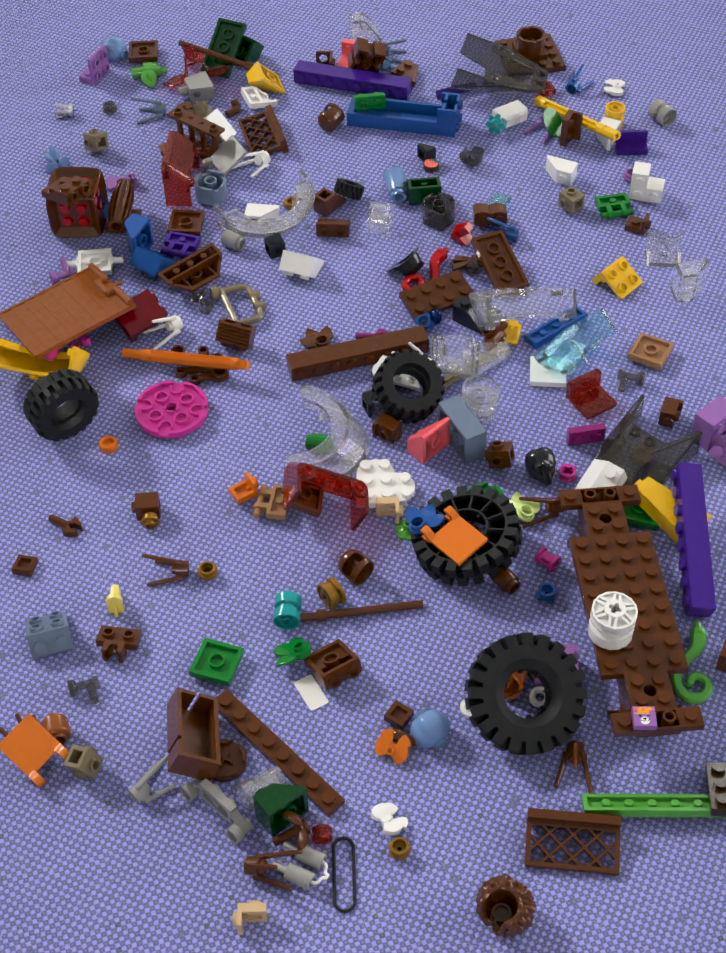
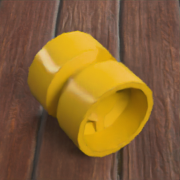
(616, 111)

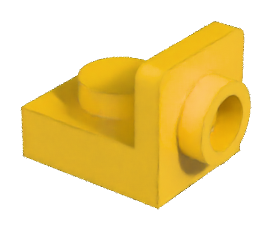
(513, 332)

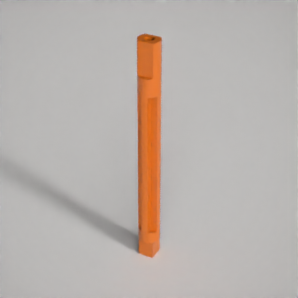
(189, 359)

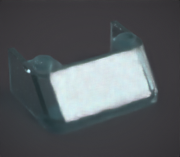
(568, 348)

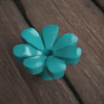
(495, 124)

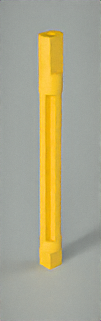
(588, 123)

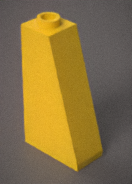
(659, 505)

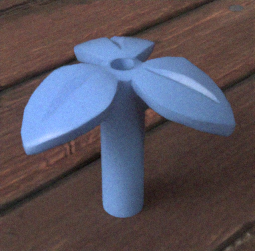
(53, 156)

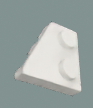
(256, 98)

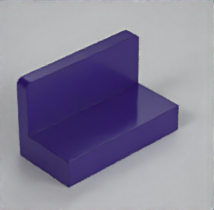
(632, 142)

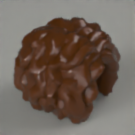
(505, 906)

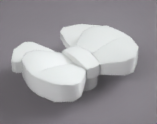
(616, 89)
(383, 813)

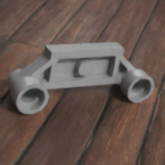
(223, 805)

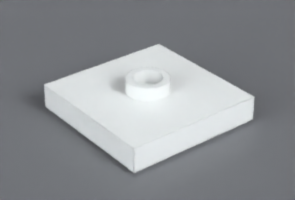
(545, 376)

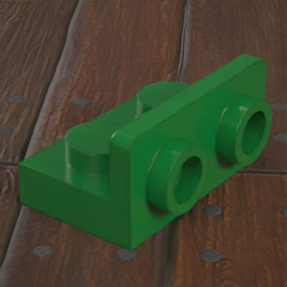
(369, 101)

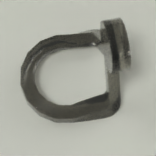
(195, 297)

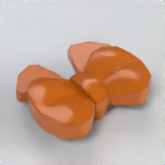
(398, 751)

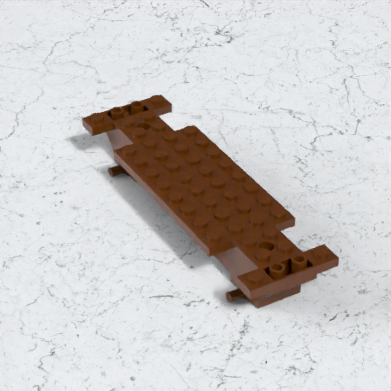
(626, 562)

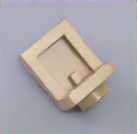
(389, 507)
(249, 912)

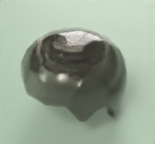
(472, 157)

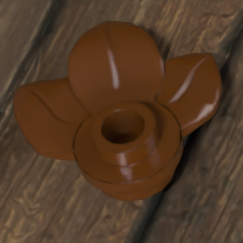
(497, 334)
(317, 339)

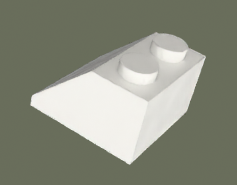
(300, 264)
(602, 474)

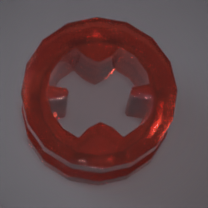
(322, 834)

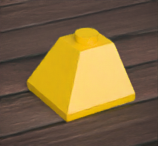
(264, 79)

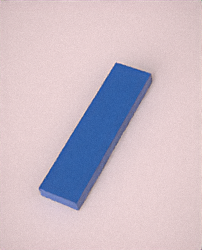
(551, 329)

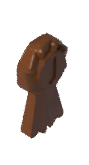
(460, 261)

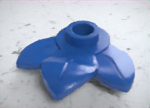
(426, 516)

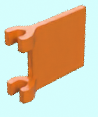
(456, 539)
(31, 747)

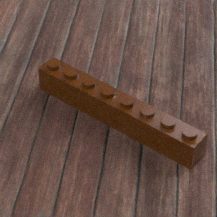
(353, 353)

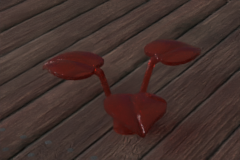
(194, 57)

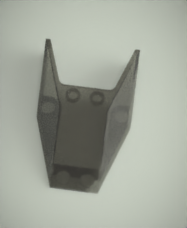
(504, 69)
(642, 453)

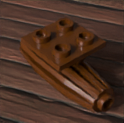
(121, 206)

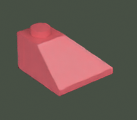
(429, 440)

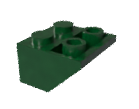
(419, 188)

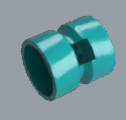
(287, 610)

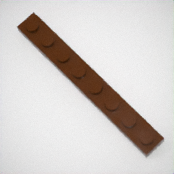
(278, 753)

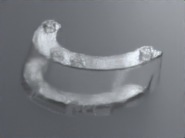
(302, 203)
(511, 303)
(346, 442)

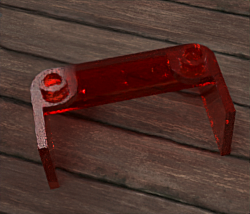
(176, 168)
(328, 481)

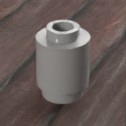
(233, 240)

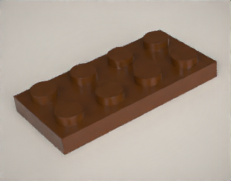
(499, 261)
(436, 293)

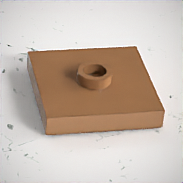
(650, 351)

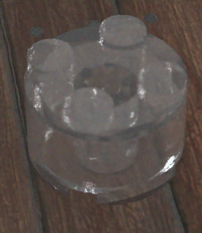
(379, 219)

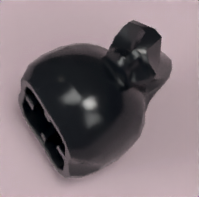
(541, 465)

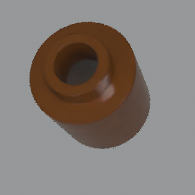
(507, 581)

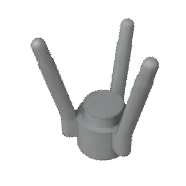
(141, 789)

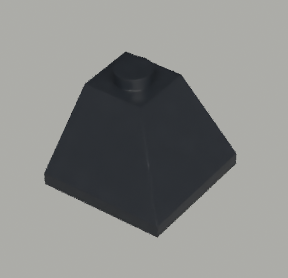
(464, 315)

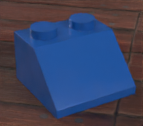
(138, 232)
(150, 261)

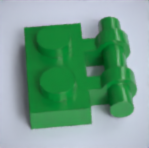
(608, 203)

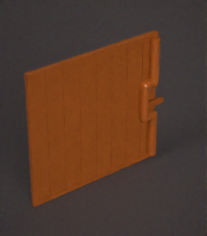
(66, 311)

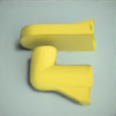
(114, 601)

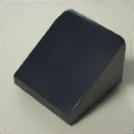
(425, 151)
(368, 402)

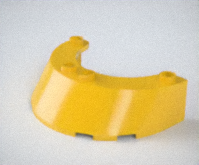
(19, 360)

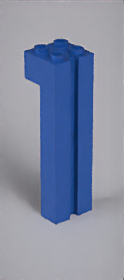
(412, 116)

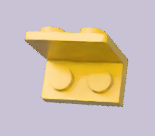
(619, 277)

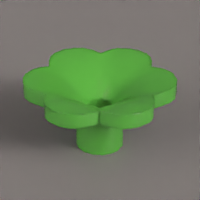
(403, 531)

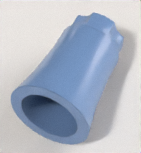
(395, 182)

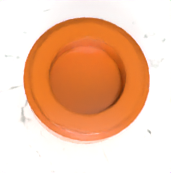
(108, 444)

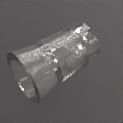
(246, 789)

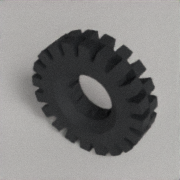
(500, 528)
(561, 686)

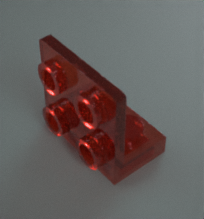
(588, 395)

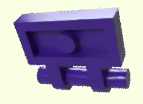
(181, 241)

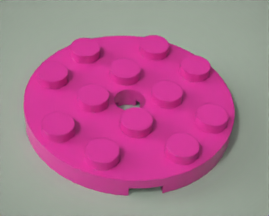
(186, 399)

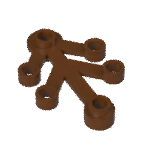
(215, 374)

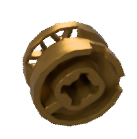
(331, 593)

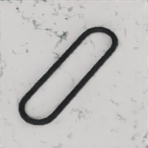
(334, 874)

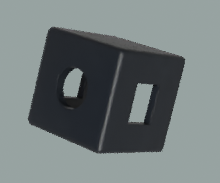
(274, 245)

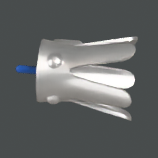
(69, 111)

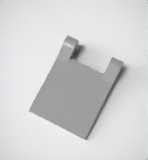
(226, 156)

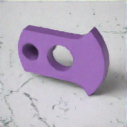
(112, 181)

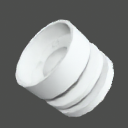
(612, 620)

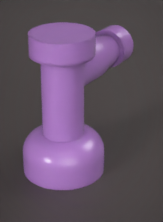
(55, 277)

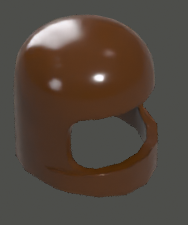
(331, 118)
(355, 566)

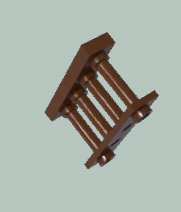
(200, 124)

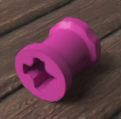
(547, 559)

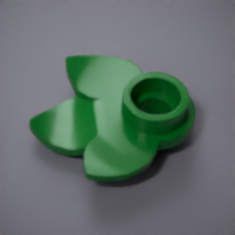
(292, 651)

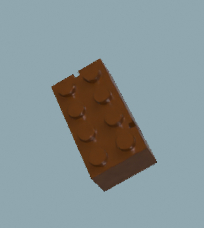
(193, 735)

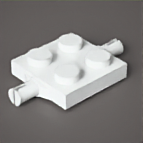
(100, 257)

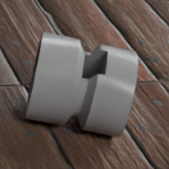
(662, 112)

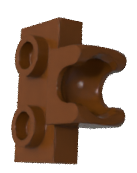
(117, 641)

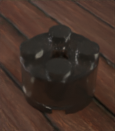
(438, 211)

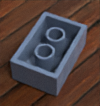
(466, 432)

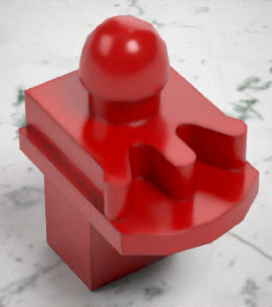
(462, 233)

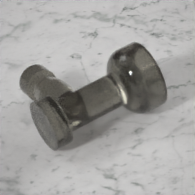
(625, 376)
(90, 685)

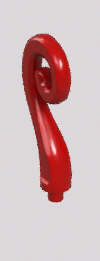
(436, 260)

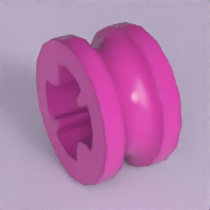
(567, 468)

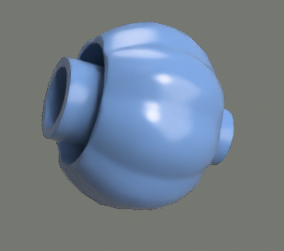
(115, 48)
(430, 728)

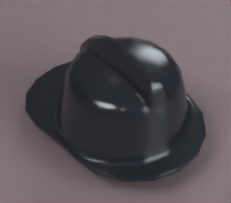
(409, 265)

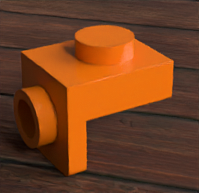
(245, 489)

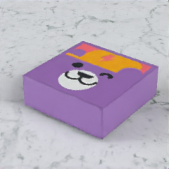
(644, 718)

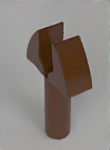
(67, 525)

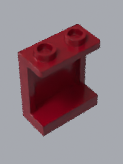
(140, 318)

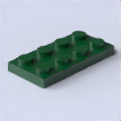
(227, 41)

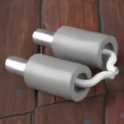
(299, 875)

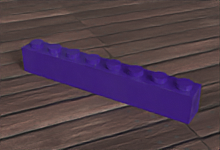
(352, 79)
(693, 540)

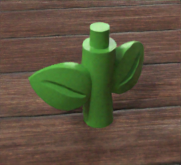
(148, 73)

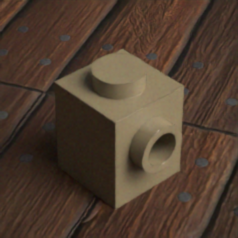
(202, 109)

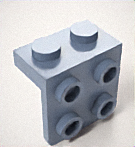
(48, 634)

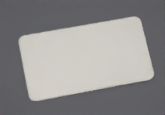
(311, 692)

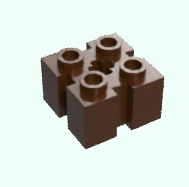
(367, 55)

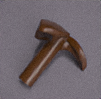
(299, 829)

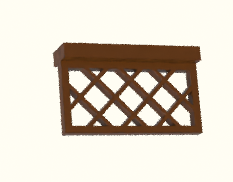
(273, 129)
(573, 821)

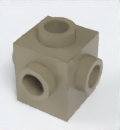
(95, 140)
(571, 200)
(83, 761)

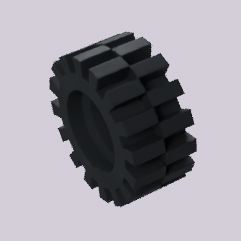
(348, 189)

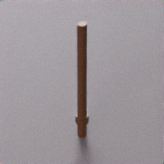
(246, 65)
(321, 615)

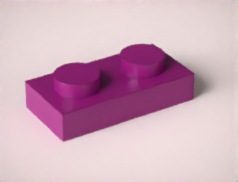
(585, 434)

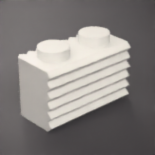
(512, 113)

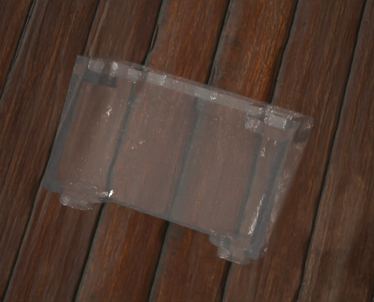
(464, 356)

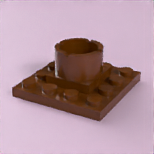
(537, 47)

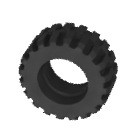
(421, 369)
(52, 391)

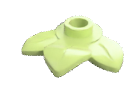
(525, 509)

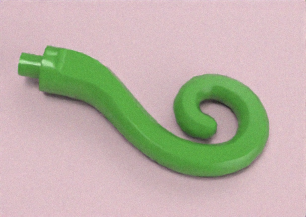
(697, 644)

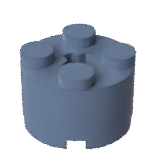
(210, 187)

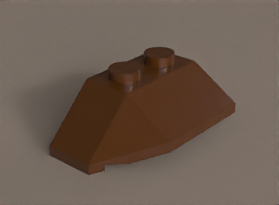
(194, 270)

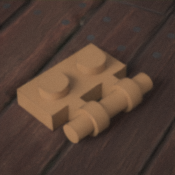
(274, 508)

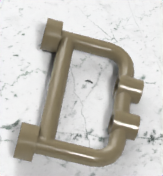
(253, 296)

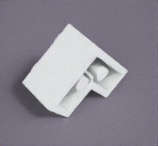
(218, 118)
(645, 187)

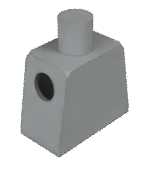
(197, 87)

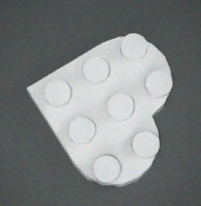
(384, 482)

